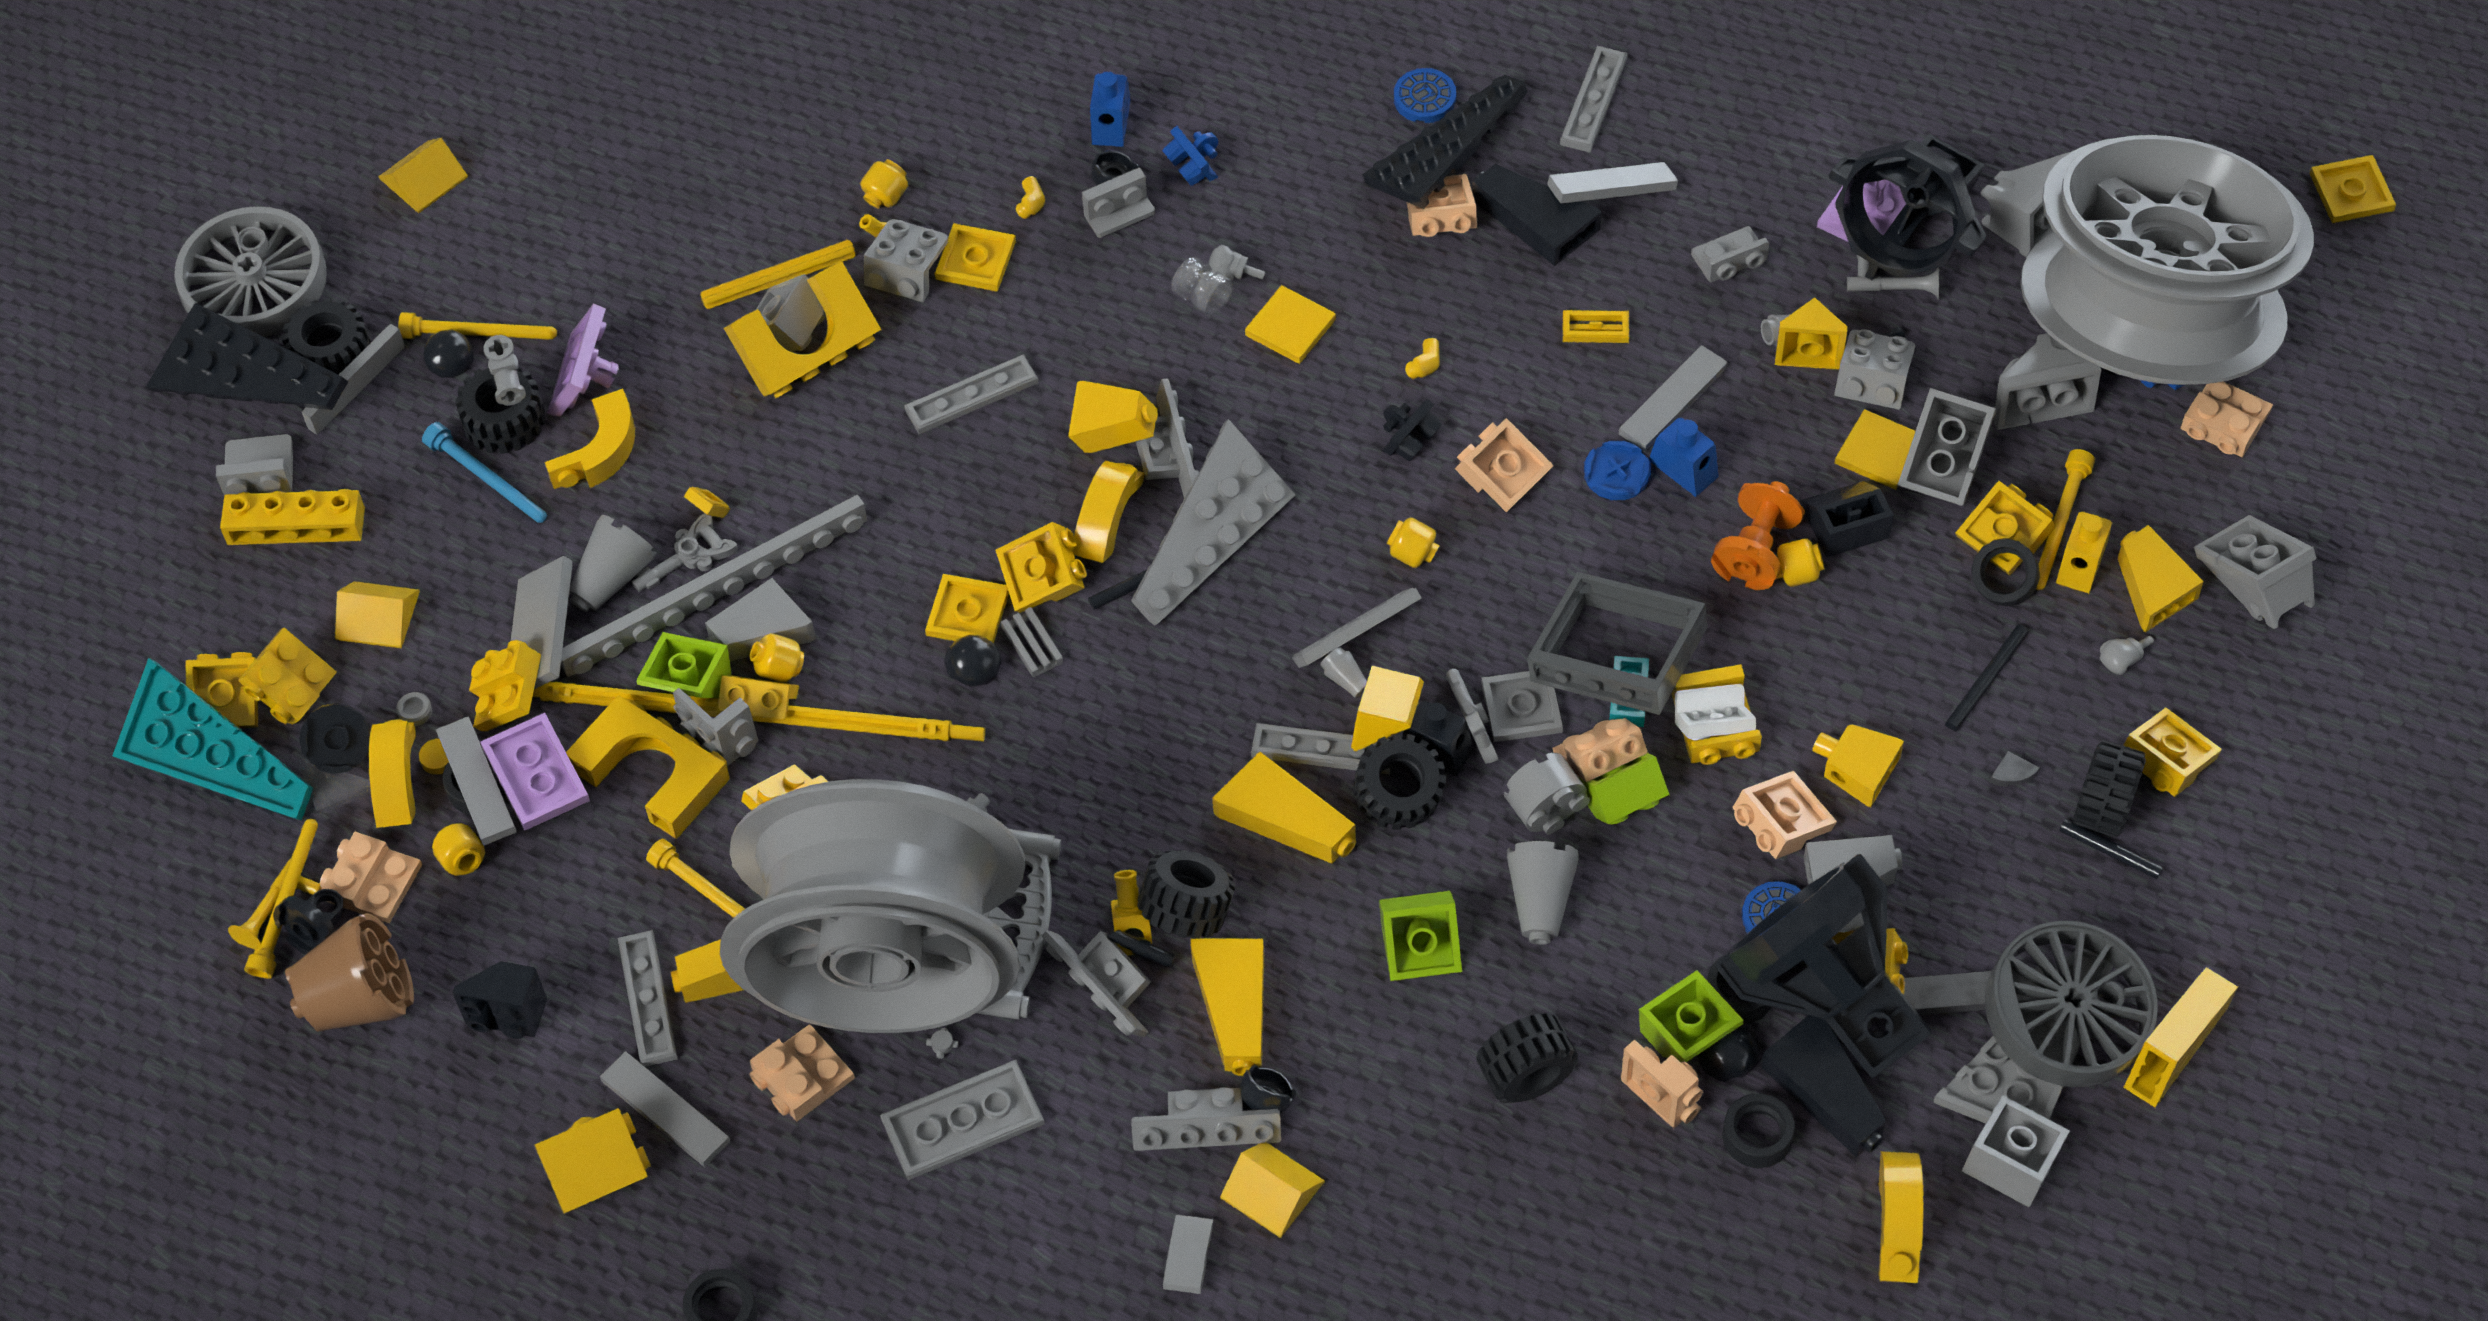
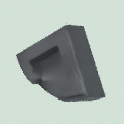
(2013, 771)

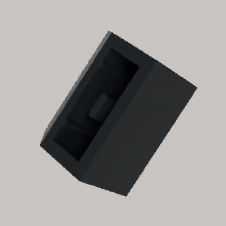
(1848, 517)
(502, 999)

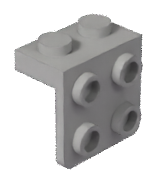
(902, 259)
(1874, 368)
(257, 465)
(729, 733)

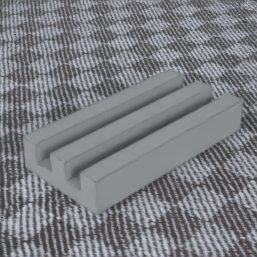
(1019, 620)

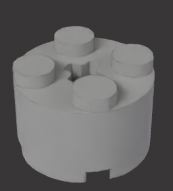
(1546, 793)

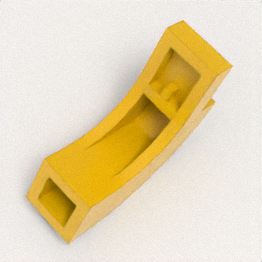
(605, 452)
(1103, 509)
(390, 772)
(1901, 1216)

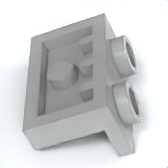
(1117, 203)
(1730, 254)

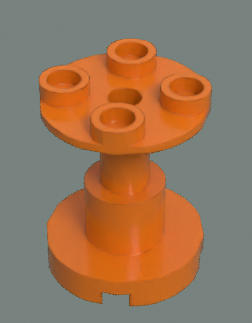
(1750, 553)

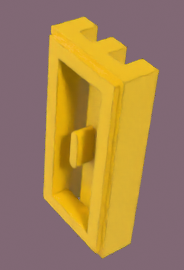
(1595, 330)

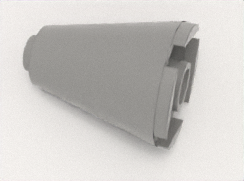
(608, 563)
(1541, 886)

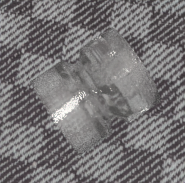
(1202, 286)

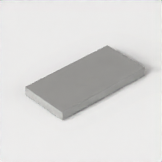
(542, 615)
(962, 1119)

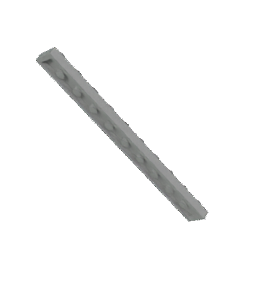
(704, 590)

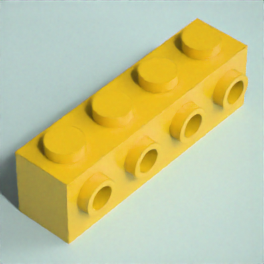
(292, 517)

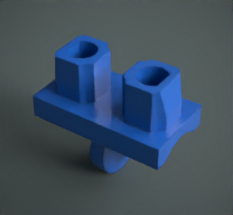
(1203, 146)

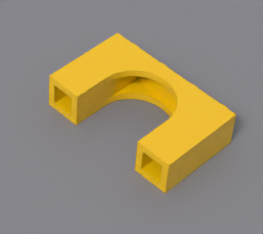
(848, 325)
(629, 728)

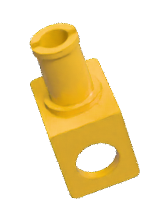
(1125, 909)

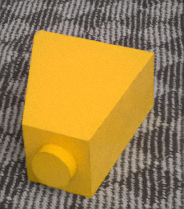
(1110, 416)
(2156, 577)

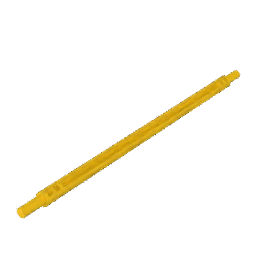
(801, 716)

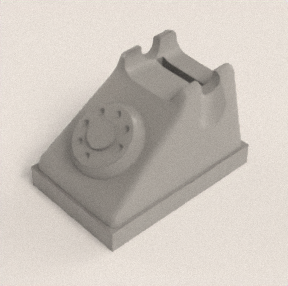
(2018, 206)
(2045, 385)
(1947, 447)
(2261, 567)

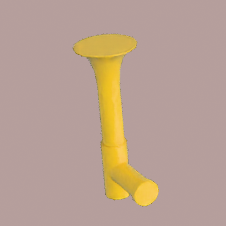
(248, 932)

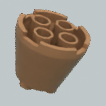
(351, 978)

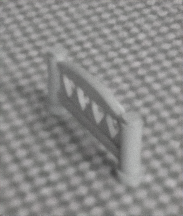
(1038, 852)

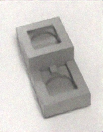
(1188, 1254)

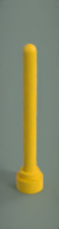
(413, 325)
(2078, 466)
(664, 856)
(262, 961)

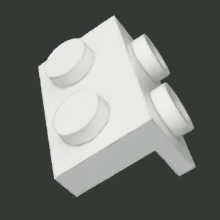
(1712, 712)

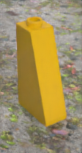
(1283, 809)
(702, 974)
(1232, 990)
(2179, 1036)

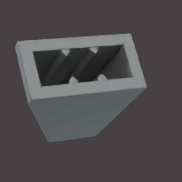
(756, 615)
(1878, 851)

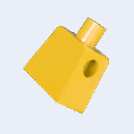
(2087, 542)
(1859, 760)

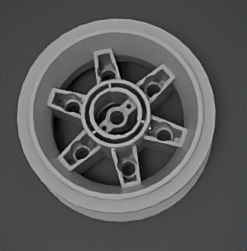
(2166, 259)
(873, 906)

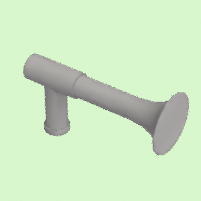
(1861, 283)

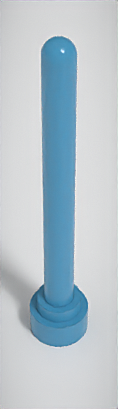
(440, 438)

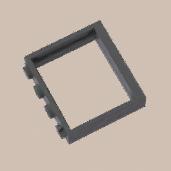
(1608, 683)

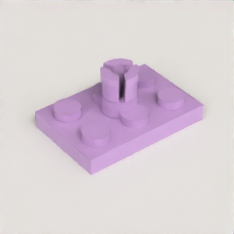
(1882, 204)
(582, 363)
(534, 771)

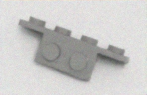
(1167, 451)
(1107, 974)
(1205, 1120)

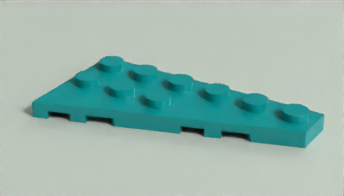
(192, 741)

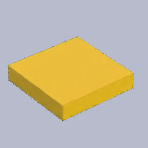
(2352, 189)
(975, 257)
(1290, 324)
(1876, 449)
(966, 608)

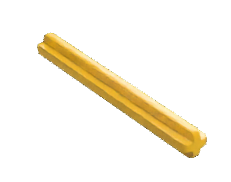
(777, 274)

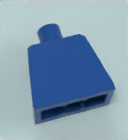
(1109, 97)
(1686, 456)

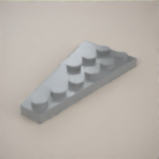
(1218, 515)
(1994, 1074)

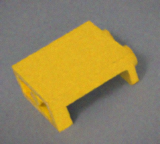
(1716, 747)
(592, 1159)

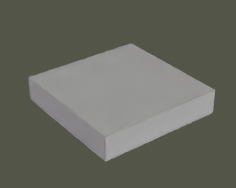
(1520, 707)

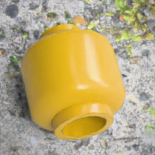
(884, 184)
(1413, 542)
(1799, 562)
(777, 658)
(458, 849)

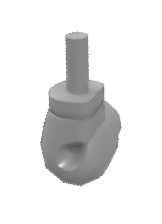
(1232, 264)
(2122, 653)

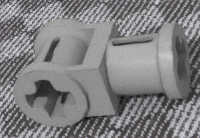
(504, 367)

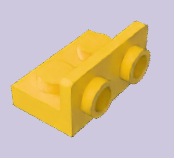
(762, 696)

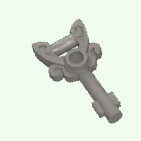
(689, 553)
(1474, 716)

